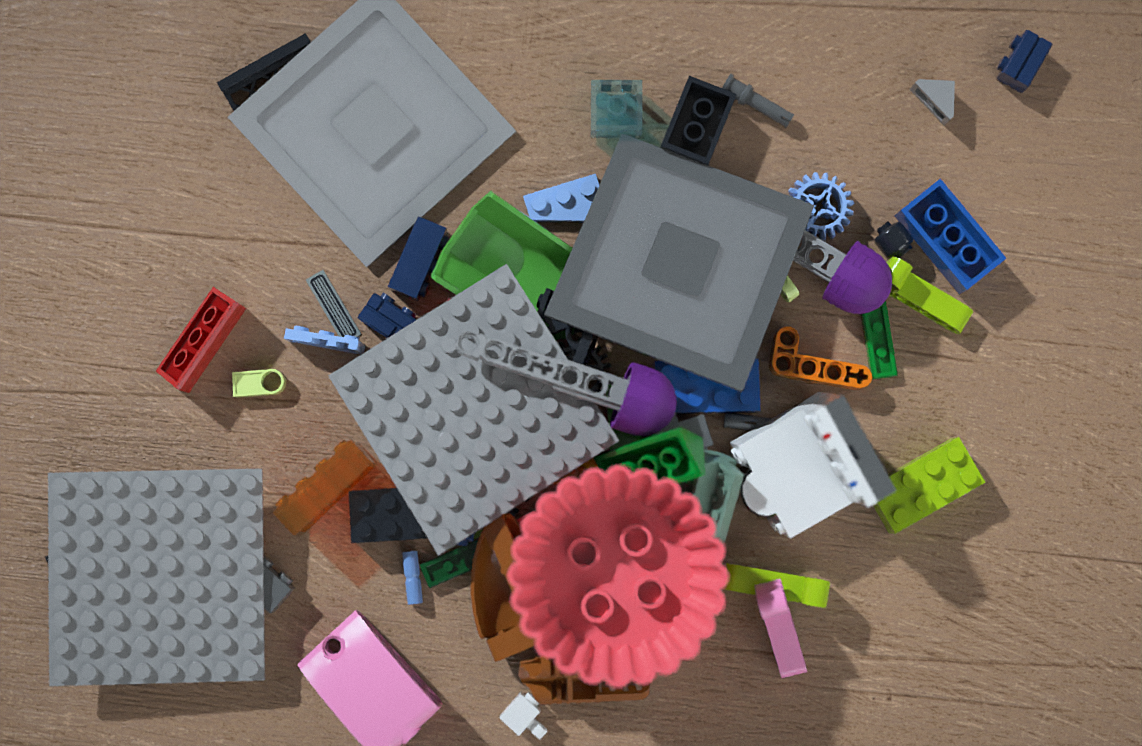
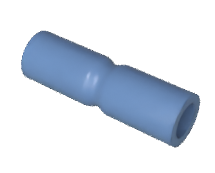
(412, 573)

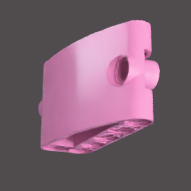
(369, 685)

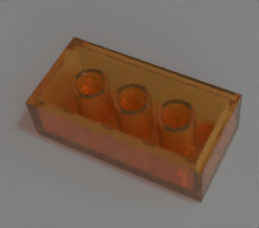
(325, 487)

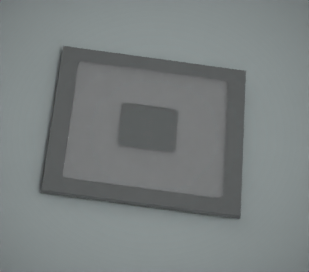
(680, 262)

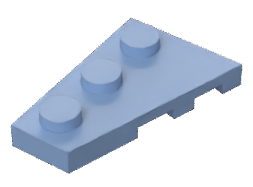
(563, 202)
(325, 340)

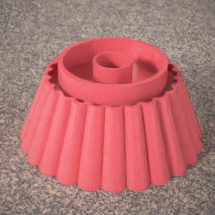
(618, 576)

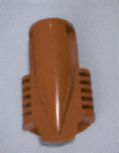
(553, 686)

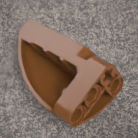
(493, 591)

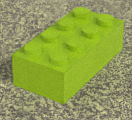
(928, 485)

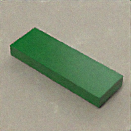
(879, 343)

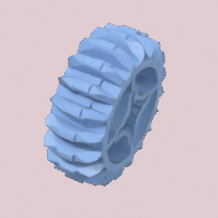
(829, 211)

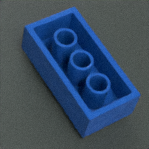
(950, 236)
(705, 396)

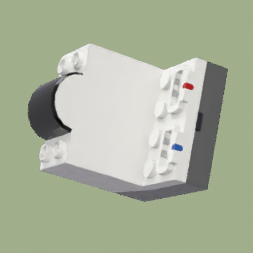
(808, 465)

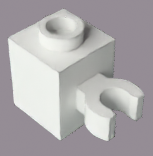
(522, 714)

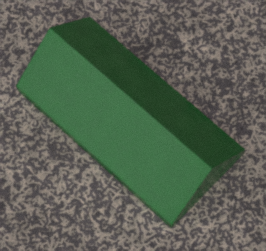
(668, 455)

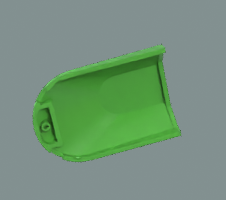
(500, 235)

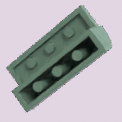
(716, 490)

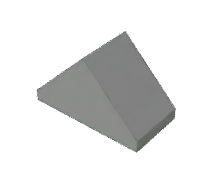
(937, 97)

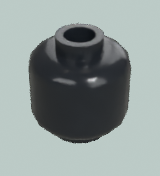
(893, 240)

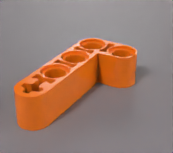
(819, 365)

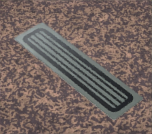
(332, 305)

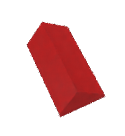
(200, 340)

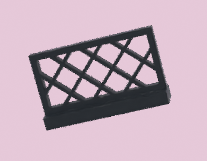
(260, 69)

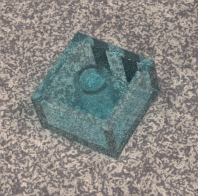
(616, 108)

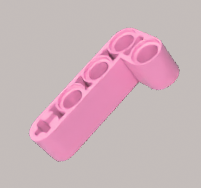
(780, 628)

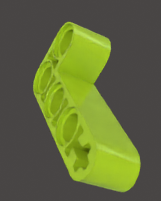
(927, 298)
(796, 588)

